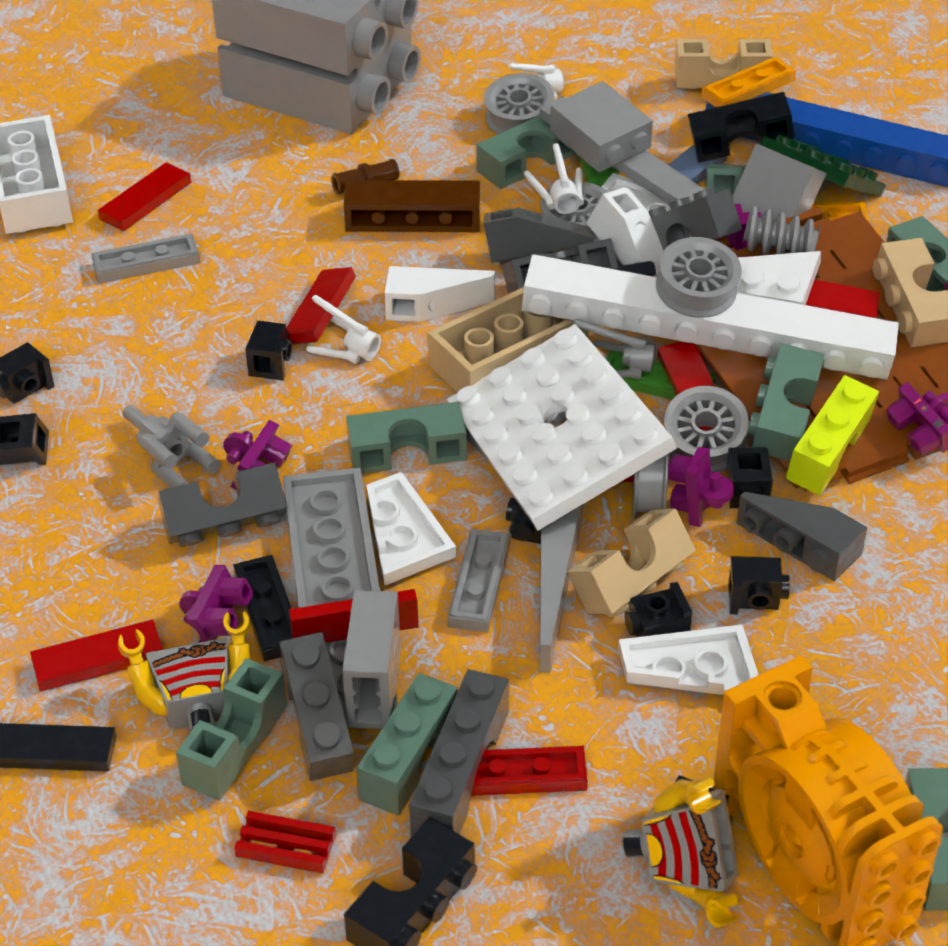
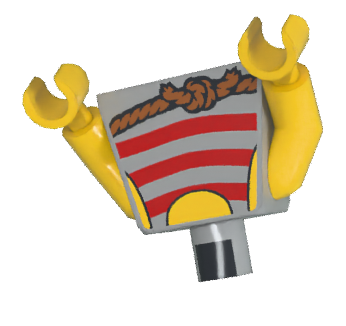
(187, 679)
(690, 846)

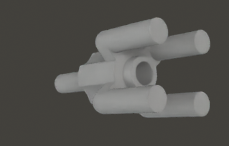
(169, 442)

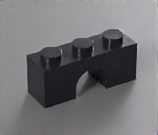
(757, 117)
(439, 865)

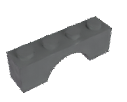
(450, 772)

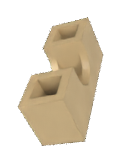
(698, 69)
(904, 274)
(657, 549)

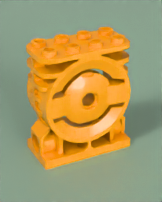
(825, 810)

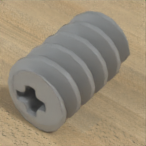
(779, 234)

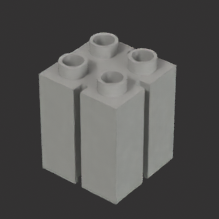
(316, 56)

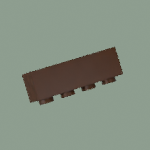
(412, 206)

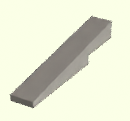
(557, 557)

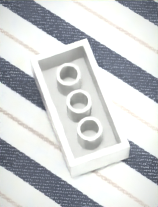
(31, 177)

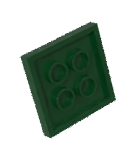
(836, 168)

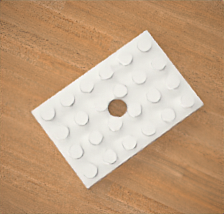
(561, 467)

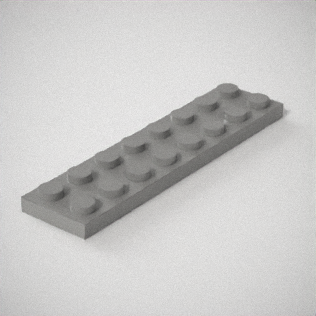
(330, 545)

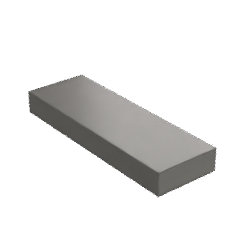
(145, 258)
(479, 580)

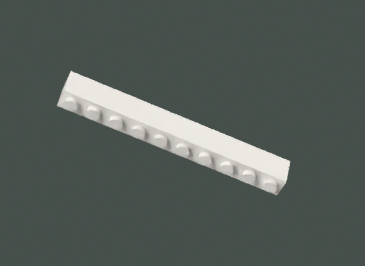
(749, 326)

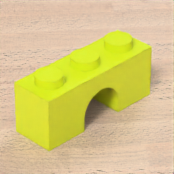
(835, 426)

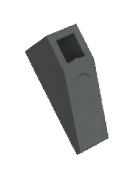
(524, 232)
(806, 531)

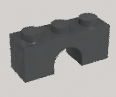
(708, 216)
(595, 253)
(191, 517)
(317, 706)

